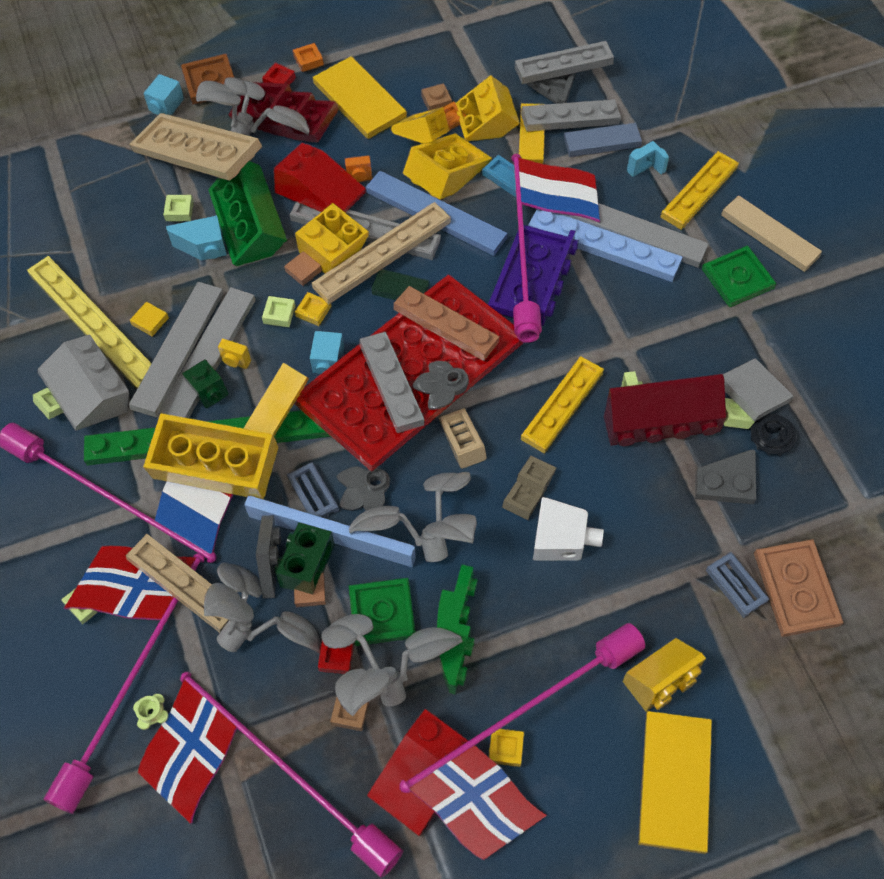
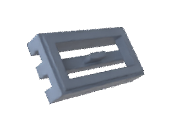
(322, 511)
(729, 592)

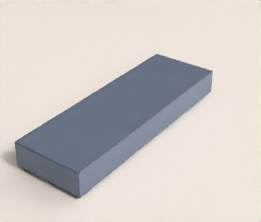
(602, 139)

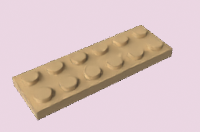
(196, 146)

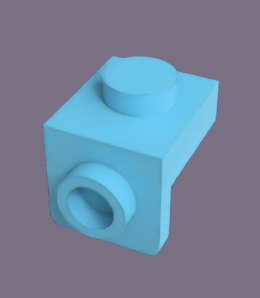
(647, 156)

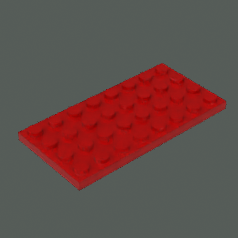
(348, 400)

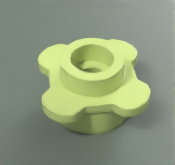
(146, 703)

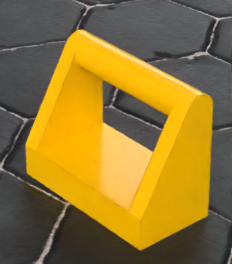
(423, 126)

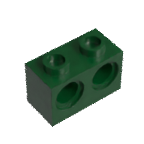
(310, 559)

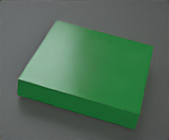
(738, 276)
(387, 606)

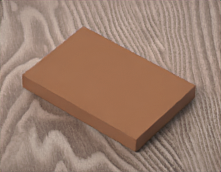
(798, 588)

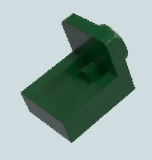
(206, 383)

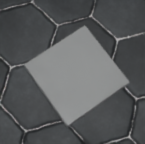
(755, 389)

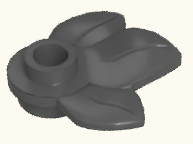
(440, 385)
(359, 488)

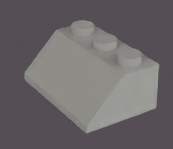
(84, 383)

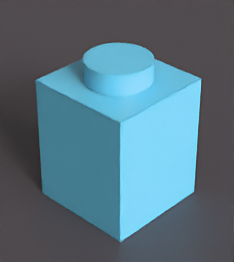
(163, 95)
(326, 350)

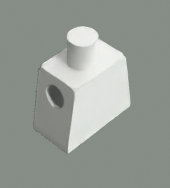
(563, 532)

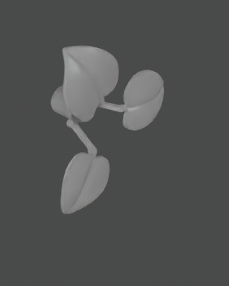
(243, 123)
(453, 527)
(225, 602)
(361, 686)

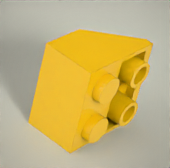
(488, 111)
(331, 238)
(663, 674)

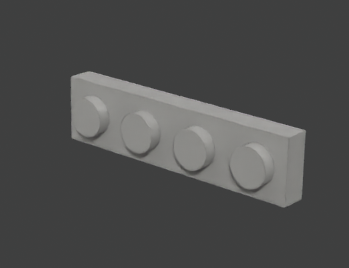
(564, 62)
(570, 115)
(391, 382)

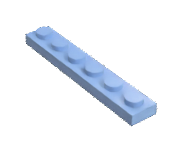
(611, 245)

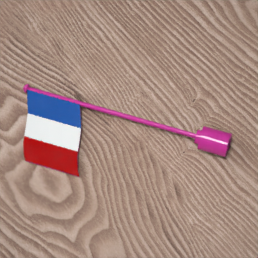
(184, 511)

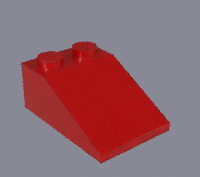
(316, 180)
(420, 748)

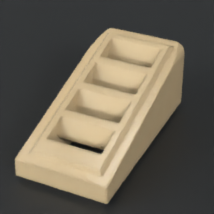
(468, 453)

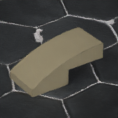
(529, 487)

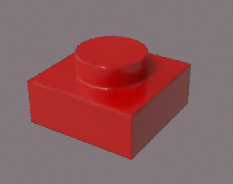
(279, 74)
(335, 659)

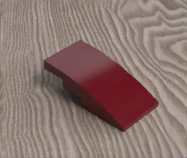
(315, 112)

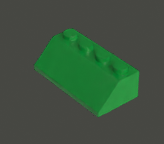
(247, 215)

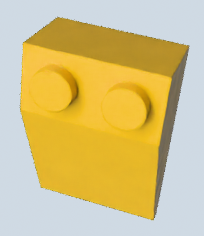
(444, 165)

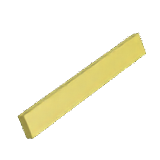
(91, 320)

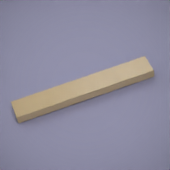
(381, 253)

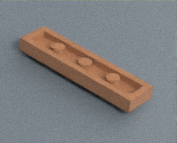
(446, 323)

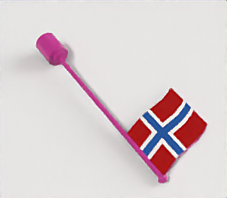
(121, 590)
(194, 746)
(476, 794)

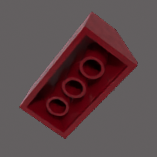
(665, 410)

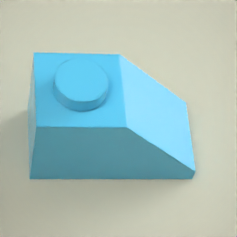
(198, 238)

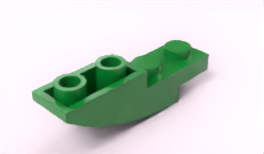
(452, 616)

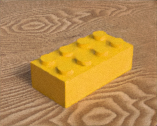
(211, 456)

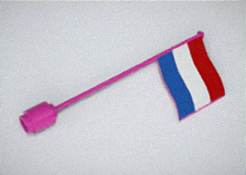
(555, 191)

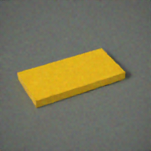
(360, 97)
(675, 782)

